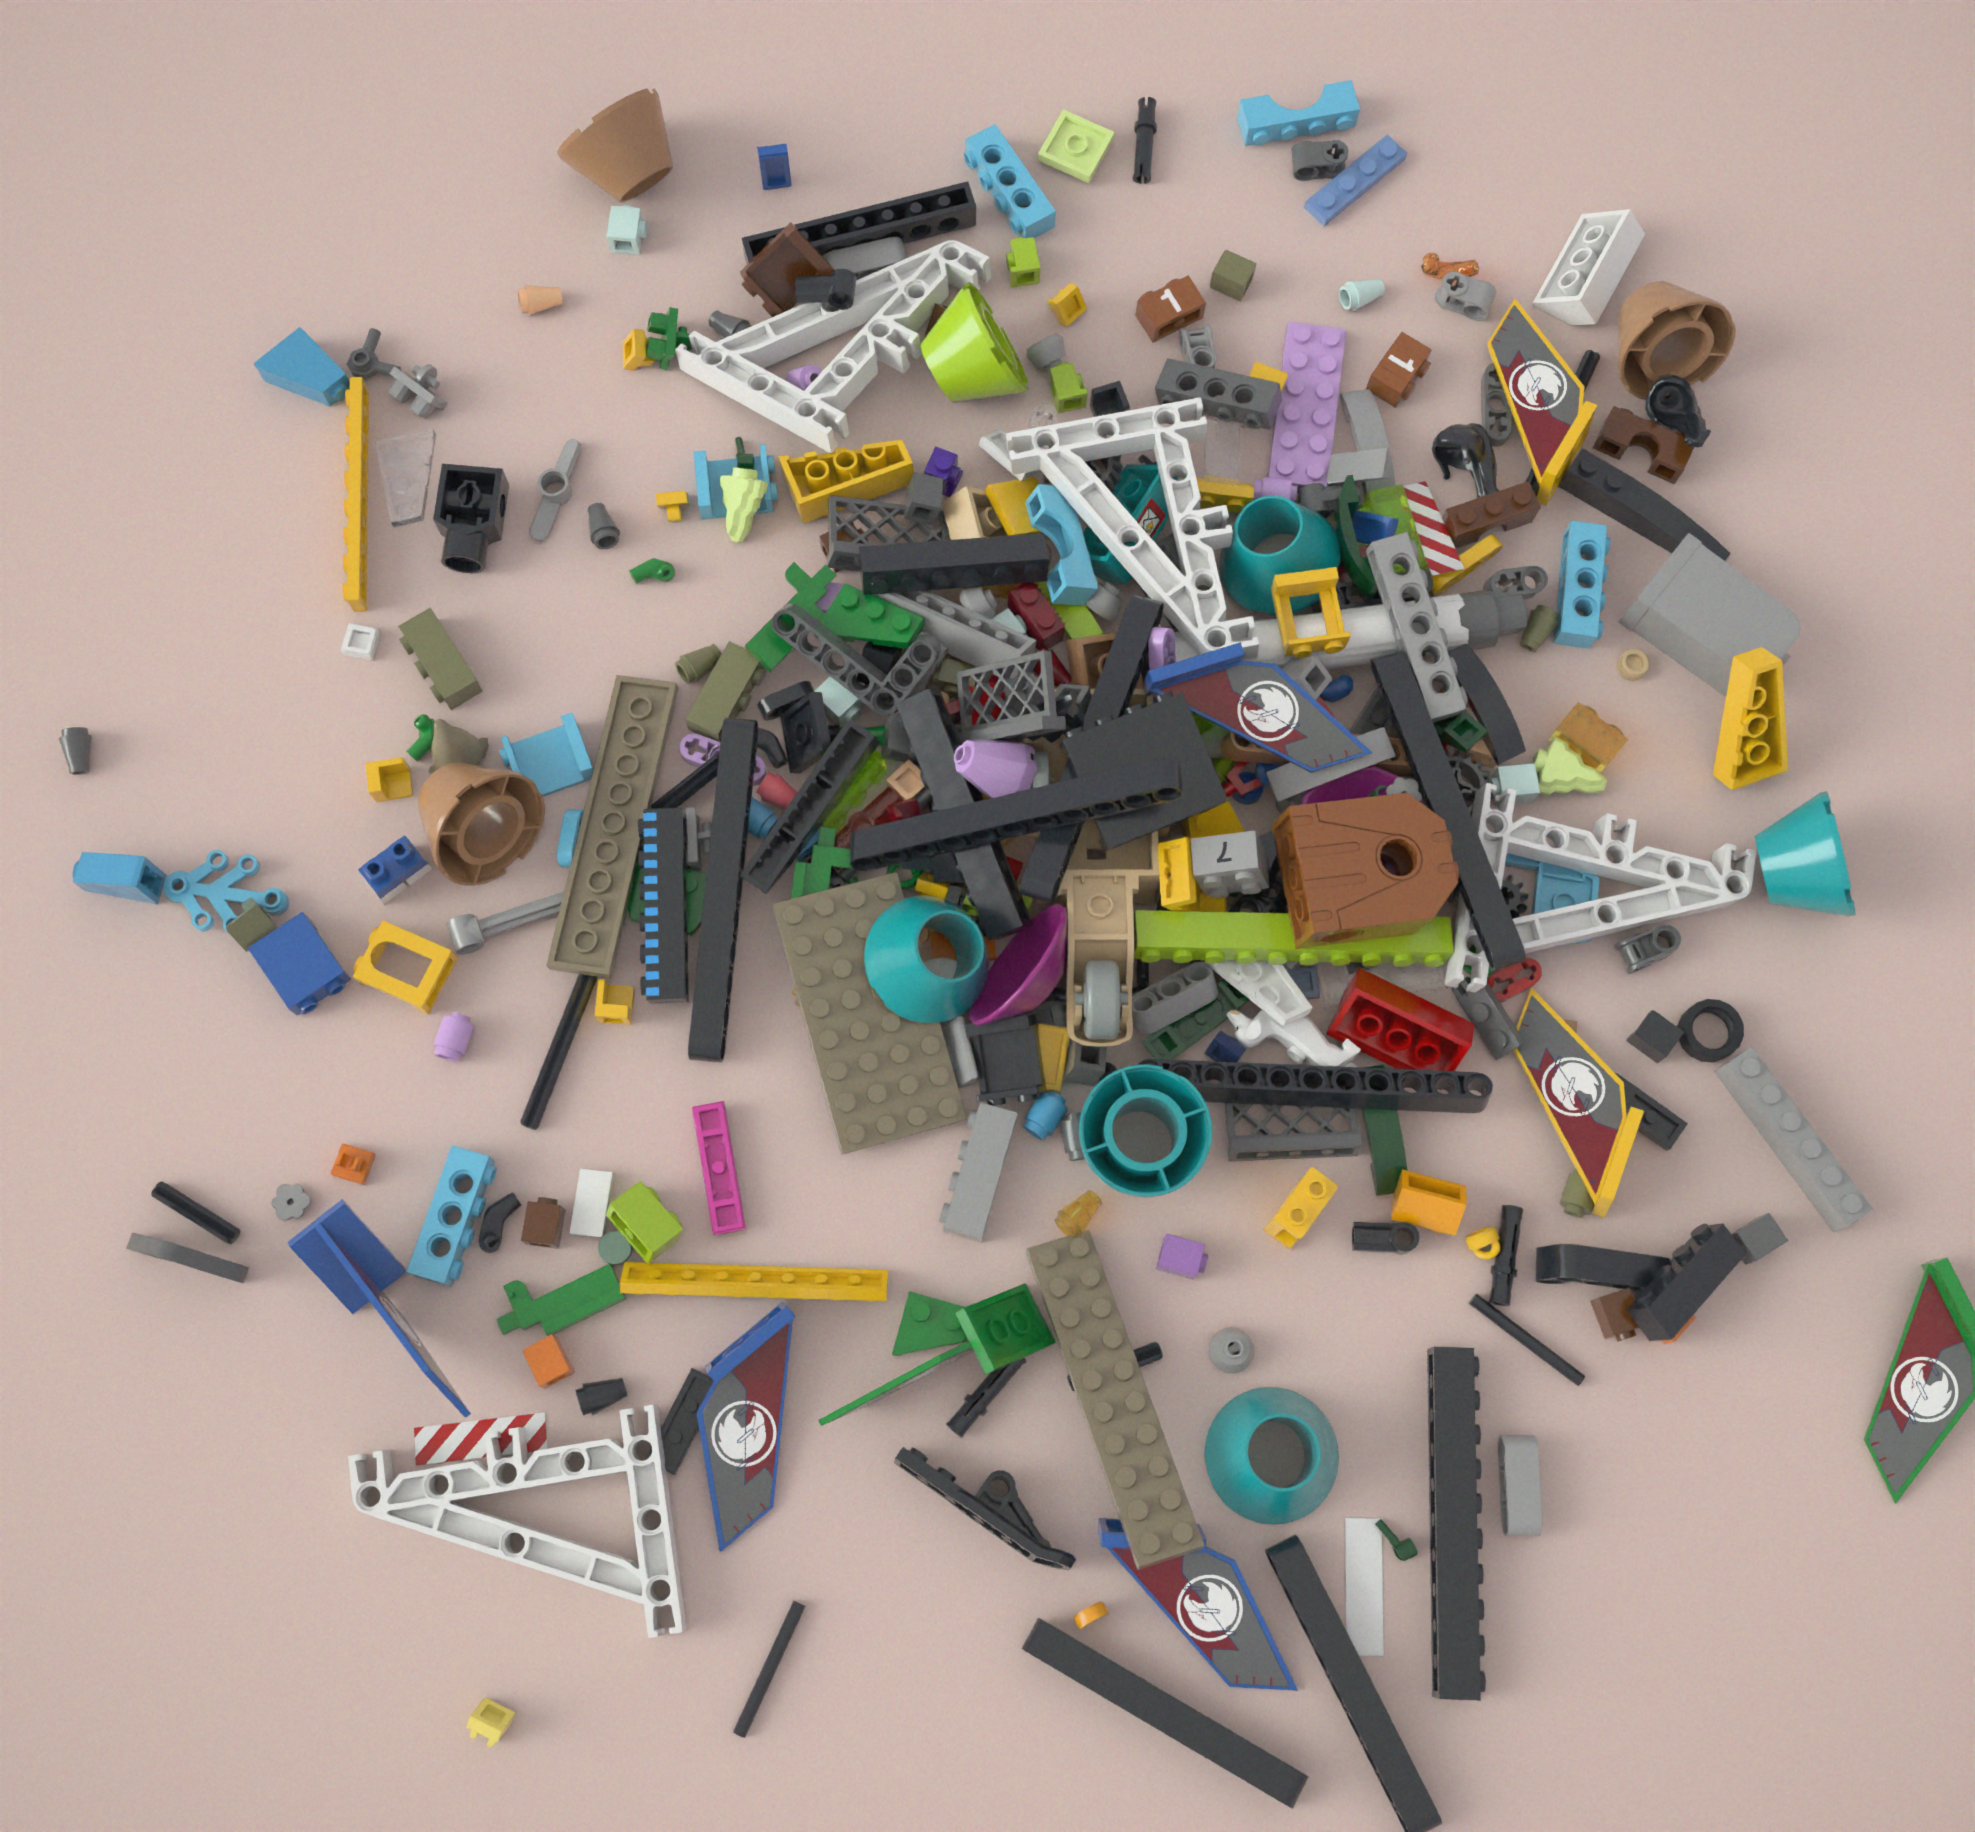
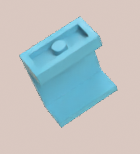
(711, 493)
(551, 758)

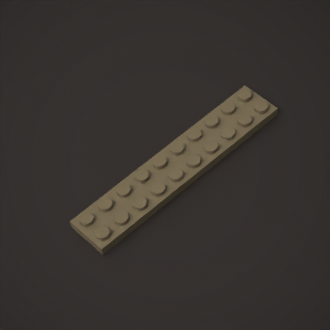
(608, 835)
(1114, 1401)

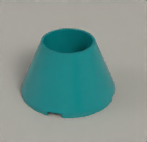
(1251, 574)
(1806, 860)
(900, 974)
(1149, 1091)
(1229, 1462)

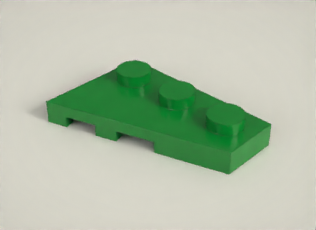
(871, 619)

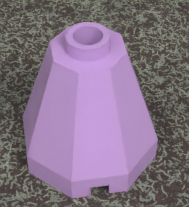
(996, 766)

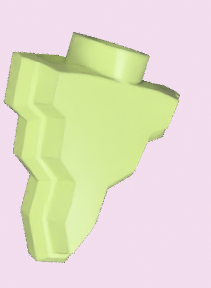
(742, 499)
(1563, 771)

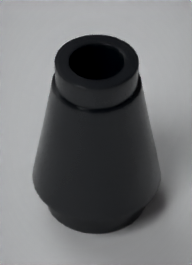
(599, 1395)

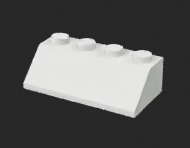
(1590, 266)

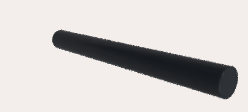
(1527, 1339)
(769, 1669)

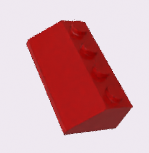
(1399, 1026)

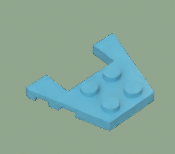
(1557, 885)

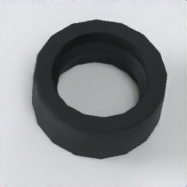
(1727, 1015)

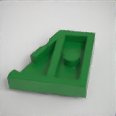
(927, 1325)

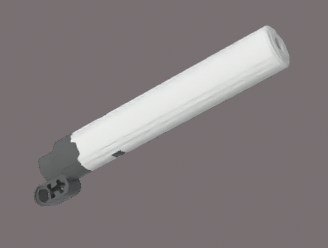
(1466, 617)

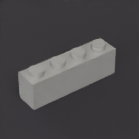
(979, 1173)

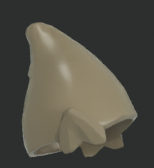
(455, 745)

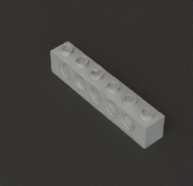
(1391, 586)

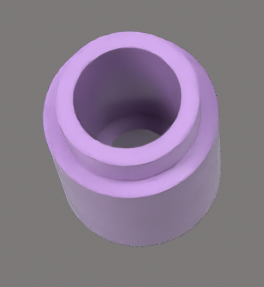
(803, 376)
(1275, 487)
(453, 1037)

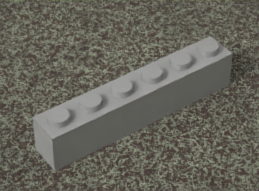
(964, 631)
(1793, 1140)

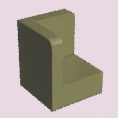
(1232, 275)
(250, 925)

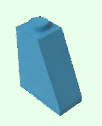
(303, 369)
(119, 876)

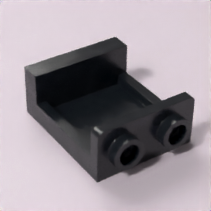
(1008, 1059)

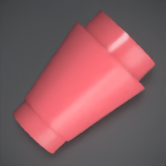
(776, 790)

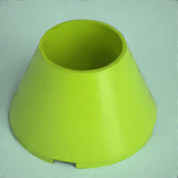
(971, 352)

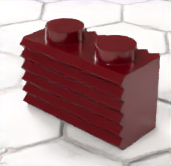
(1037, 614)

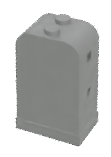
(1708, 613)

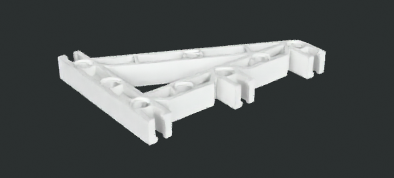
(889, 301)
(1193, 612)
(1695, 888)
(418, 1506)

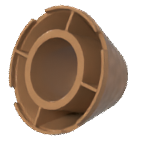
(623, 147)
(1671, 333)
(479, 820)

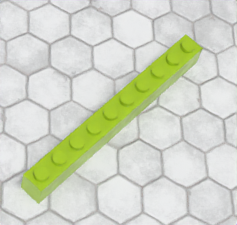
(1270, 938)

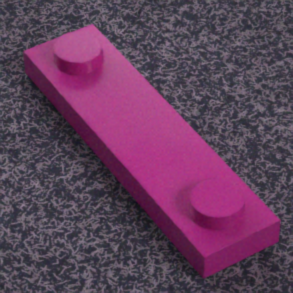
(718, 1168)

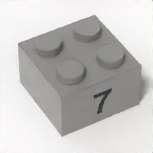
(1230, 864)

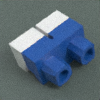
(391, 865)

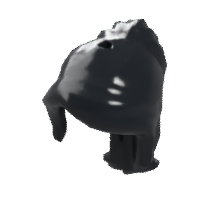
(1677, 409)
(1467, 449)

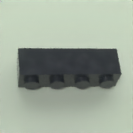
(1685, 1282)

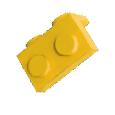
(1220, 494)

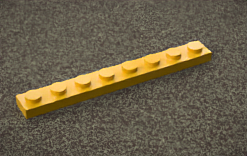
(356, 505)
(754, 1281)

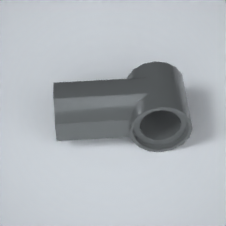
(1322, 498)

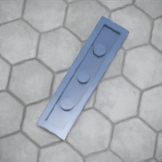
(1355, 180)

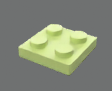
(1076, 146)

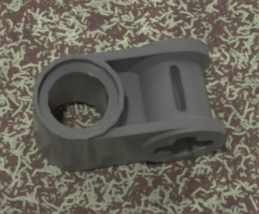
(1316, 159)
(1643, 950)

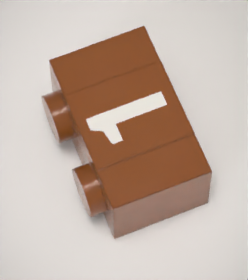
(1170, 308)
(1399, 369)

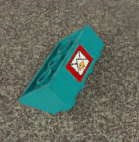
(1144, 499)

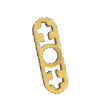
(1471, 560)

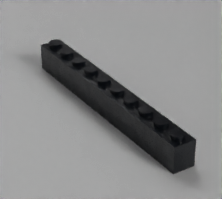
(1453, 1524)

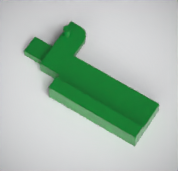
(766, 644)
(815, 876)
(564, 1305)

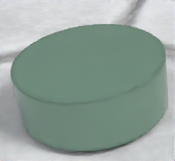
(614, 1248)

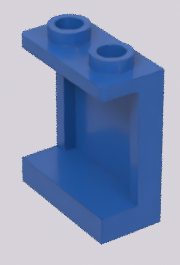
(299, 964)

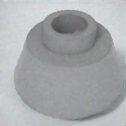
(1047, 352)
(979, 601)
(1106, 601)
(1223, 1356)

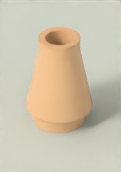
(538, 298)

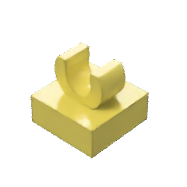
(490, 1721)

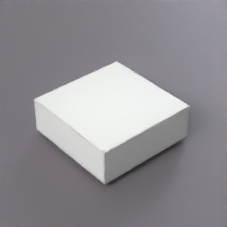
(360, 641)

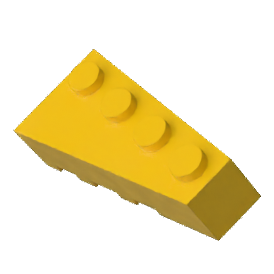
(845, 473)
(1753, 721)

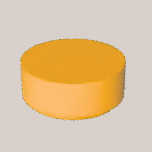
(1091, 1615)

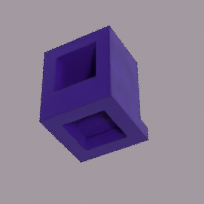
(945, 466)

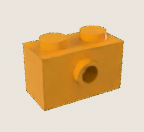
(1429, 1202)

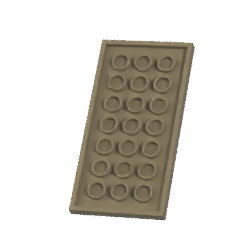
(875, 1068)

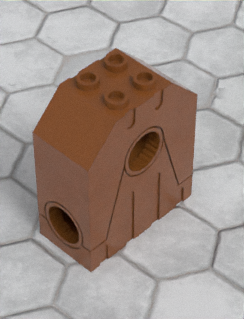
(1336, 874)

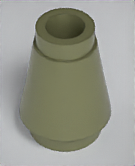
(1539, 627)
(697, 663)

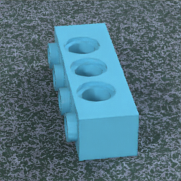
(992, 146)
(1572, 627)
(458, 1166)

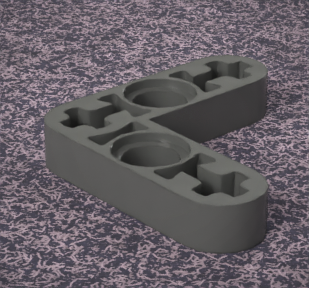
(1494, 390)
(187, 1257)

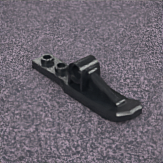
(999, 1515)

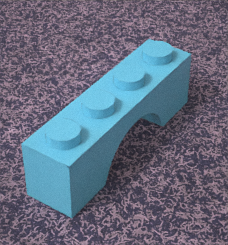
(1266, 121)
(1073, 576)

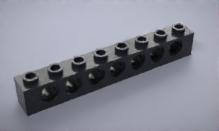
(906, 218)

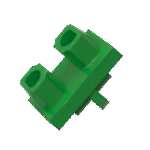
(664, 348)

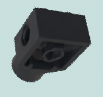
(469, 514)

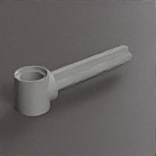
(470, 933)

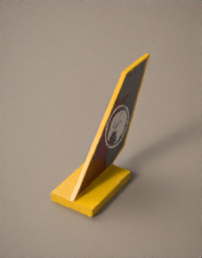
(1541, 396)
(1580, 1099)

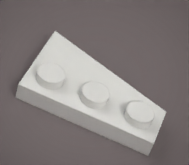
(1267, 987)

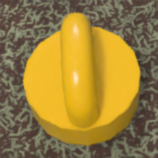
(1481, 1238)

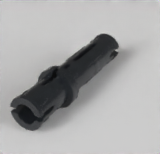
(1145, 128)
(1504, 1265)
(962, 1420)

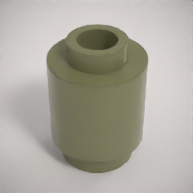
(1575, 1197)

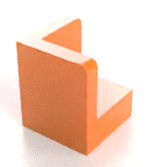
(548, 1361)

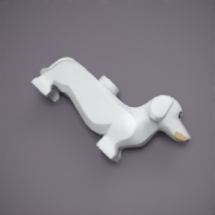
(1300, 1037)

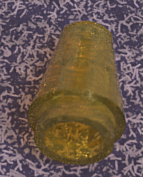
(1078, 1214)

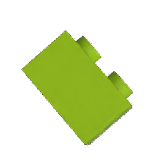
(644, 1221)

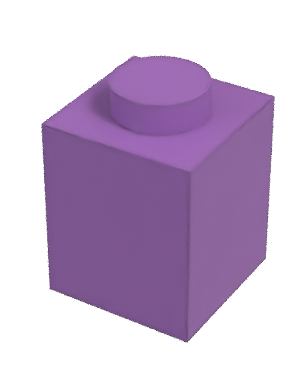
(1182, 1257)

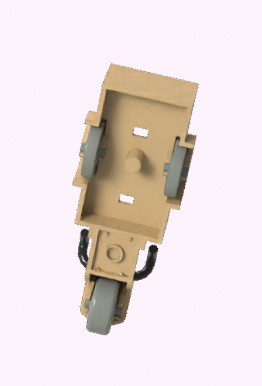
(1100, 916)

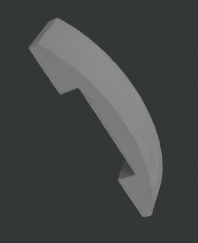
(1367, 429)
(1293, 780)

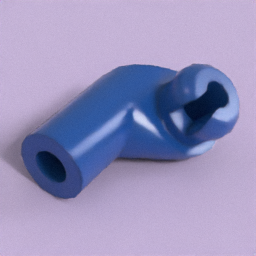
(1338, 689)

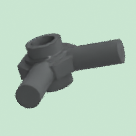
(364, 361)

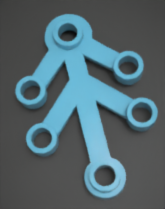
(220, 890)

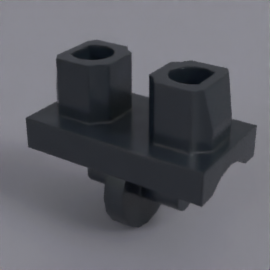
(1066, 707)

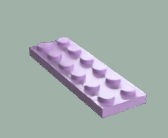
(1308, 405)

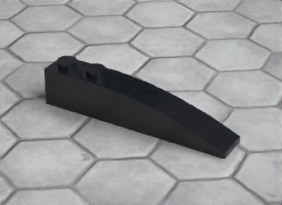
(1633, 504)
(811, 805)

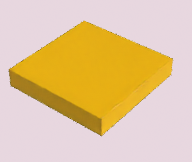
(1009, 504)

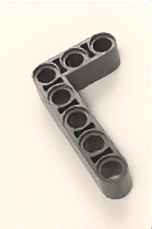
(854, 661)

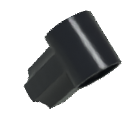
(835, 289)
(1380, 1237)

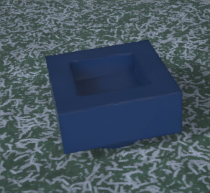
(1224, 1048)

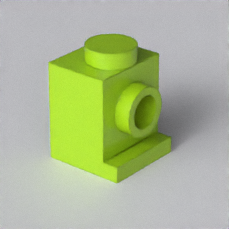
(1023, 262)
(1067, 388)

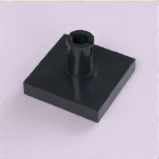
(807, 732)

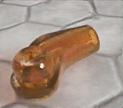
(1438, 269)

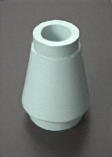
(1359, 293)

